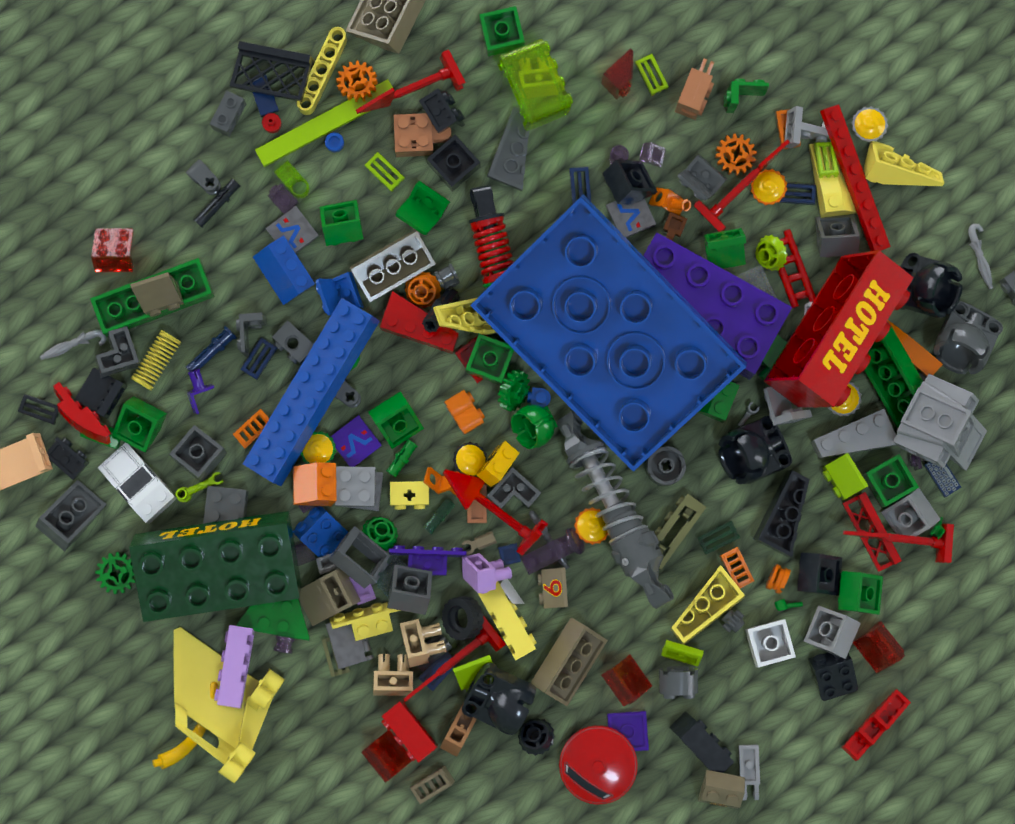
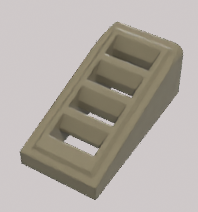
(445, 775)

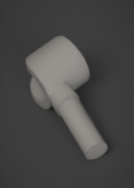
(749, 412)

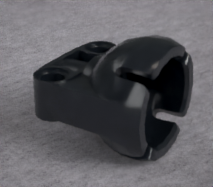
(932, 288)
(754, 451)
(498, 699)

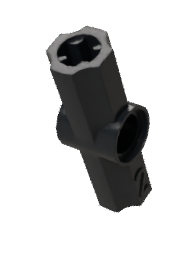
(430, 321)

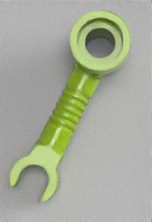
(199, 486)

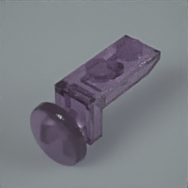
(553, 551)

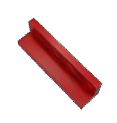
(877, 526)

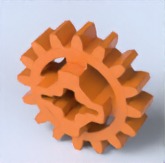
(354, 74)
(742, 155)

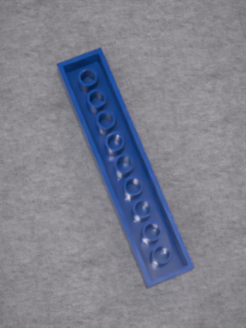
(311, 392)

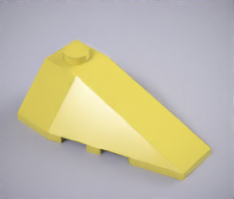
(890, 168)
(831, 192)
(462, 317)

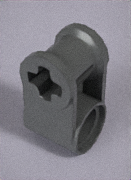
(203, 176)
(447, 277)
(343, 393)

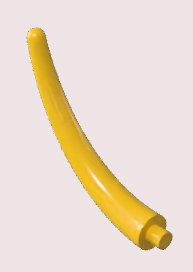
(185, 747)

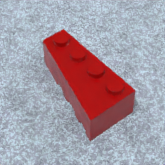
(406, 321)

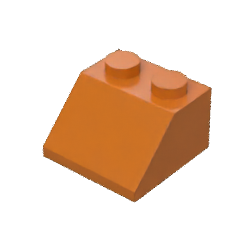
(314, 484)

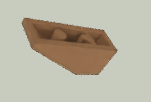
(458, 733)

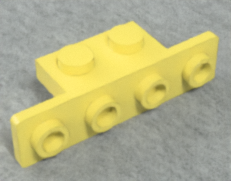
(366, 621)

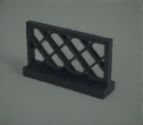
(277, 56)

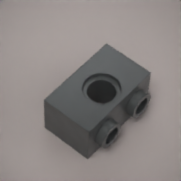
(288, 333)

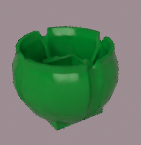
(533, 425)

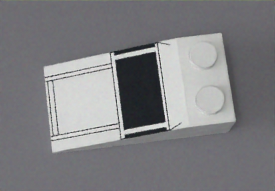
(137, 483)

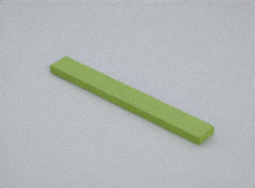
(316, 127)

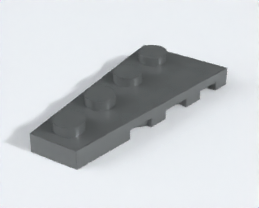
(510, 157)

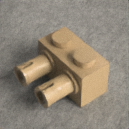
(413, 638)
(393, 682)

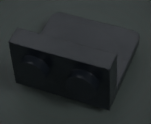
(833, 675)

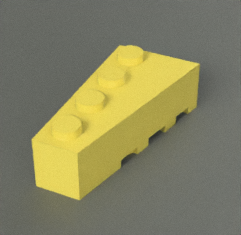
(710, 603)
(508, 623)

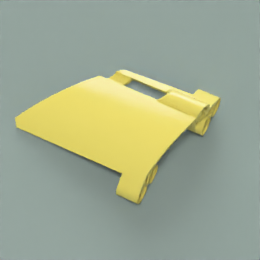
(237, 729)

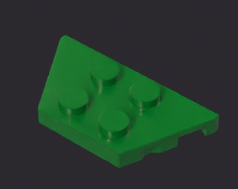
(277, 618)

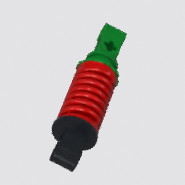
(488, 238)

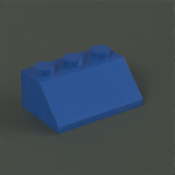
(283, 270)

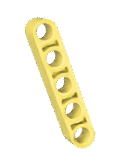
(323, 62)

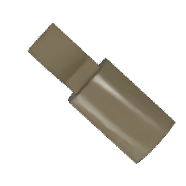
(480, 542)

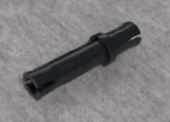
(232, 186)

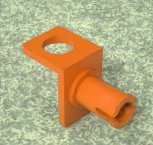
(670, 201)
(441, 484)

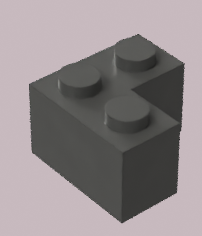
(122, 355)
(513, 485)

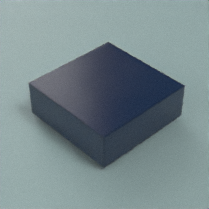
(509, 555)

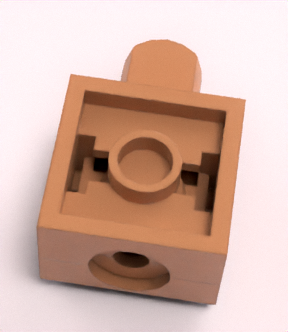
(695, 90)
(416, 134)

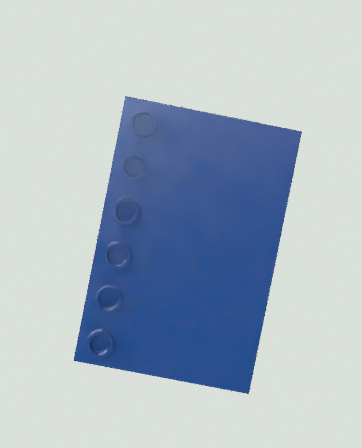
(608, 333)

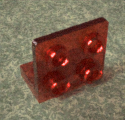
(112, 250)

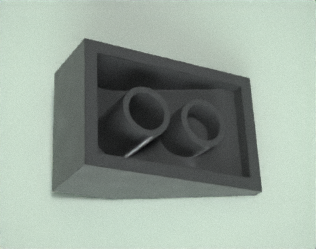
(70, 515)

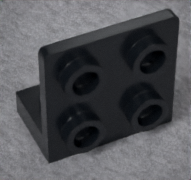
(441, 110)
(100, 393)

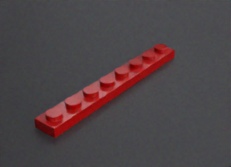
(855, 178)

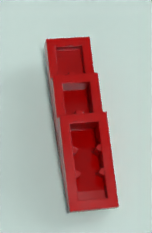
(876, 724)

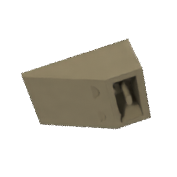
(328, 596)

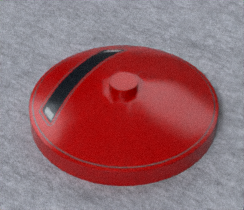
(598, 764)

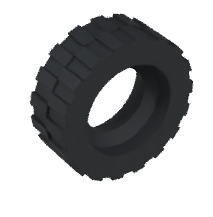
(474, 616)

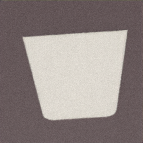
(511, 592)

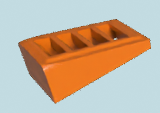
(248, 423)
(735, 551)

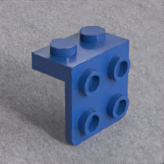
(334, 289)
(320, 532)

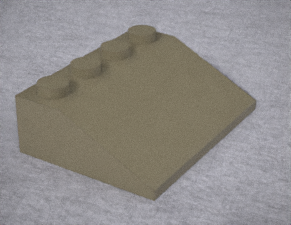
(385, 22)

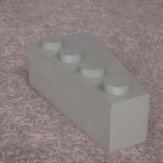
(862, 435)

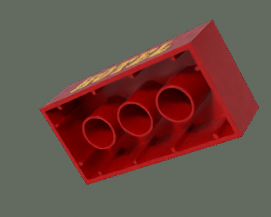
(840, 330)

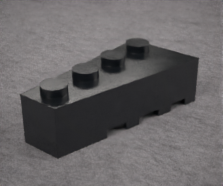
(783, 515)

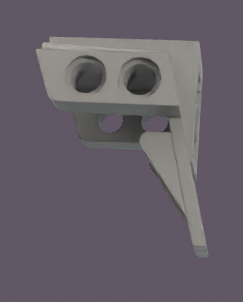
(941, 424)

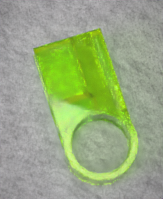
(289, 177)

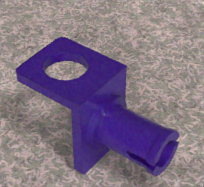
(198, 386)

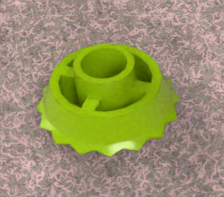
(771, 253)

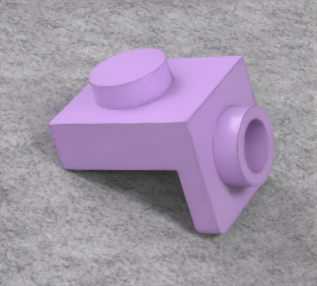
(364, 594)

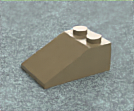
(158, 294)

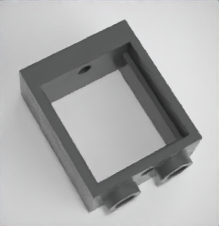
(366, 547)

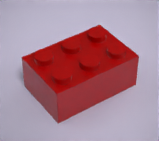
(409, 731)

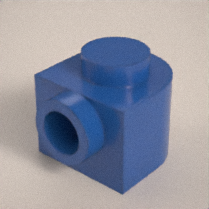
(539, 397)

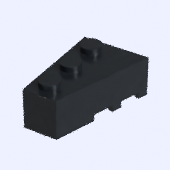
(701, 743)

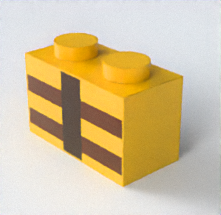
(498, 464)

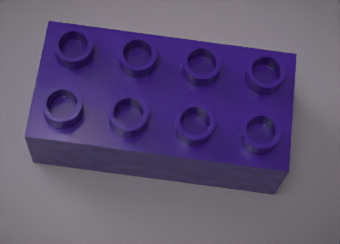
(732, 306)

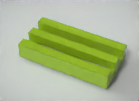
(658, 88)
(827, 172)
(396, 183)
(682, 653)

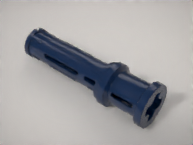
(217, 344)

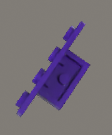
(430, 560)

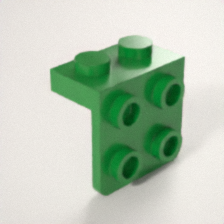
(741, 87)
(422, 208)

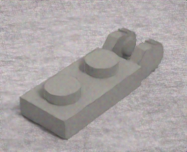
(750, 768)

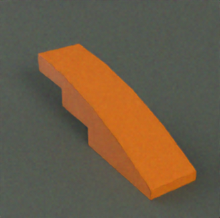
(920, 357)

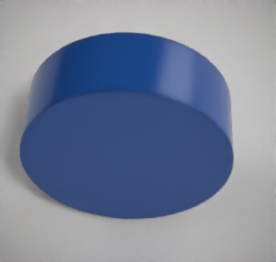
(334, 142)

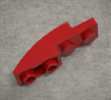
(80, 418)

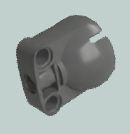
(966, 339)

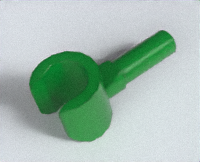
(938, 530)
(781, 604)

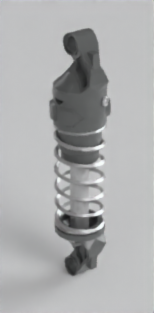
(631, 542)

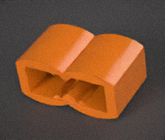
(464, 412)

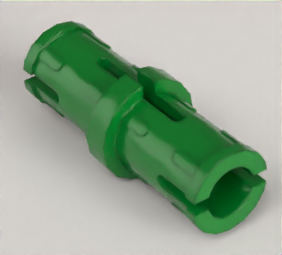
(401, 458)

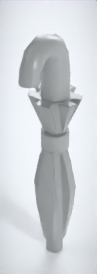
(983, 265)
(83, 338)

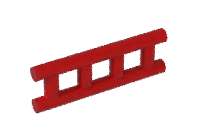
(801, 275)

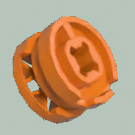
(778, 581)

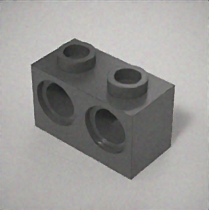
(228, 114)

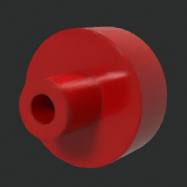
(274, 126)

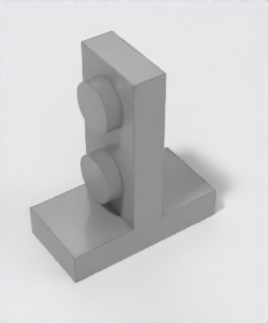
(797, 129)

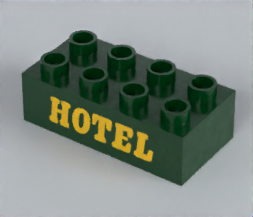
(215, 566)

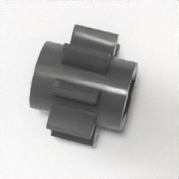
(732, 620)

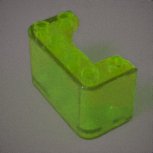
(536, 83)

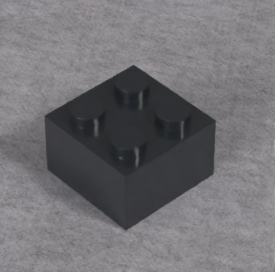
(453, 163)

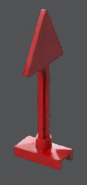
(449, 71)
(712, 214)
(468, 489)
(943, 545)
(486, 635)

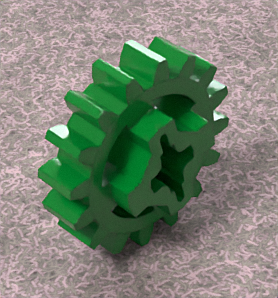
(513, 390)
(113, 564)

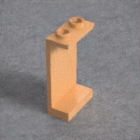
(23, 461)

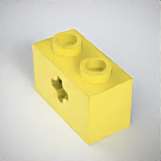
(419, 488)

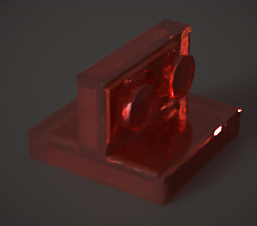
(879, 647)
(627, 680)
(386, 756)

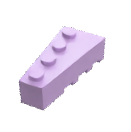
(235, 666)

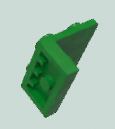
(726, 248)

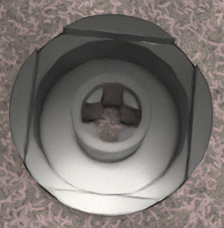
(676, 464)
(678, 682)

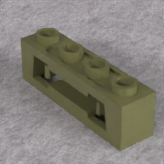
(692, 506)

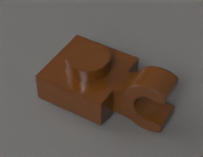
(674, 225)

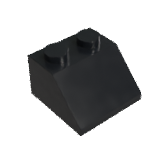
(629, 181)
(819, 574)

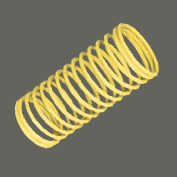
(139, 379)

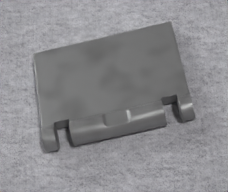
(345, 648)

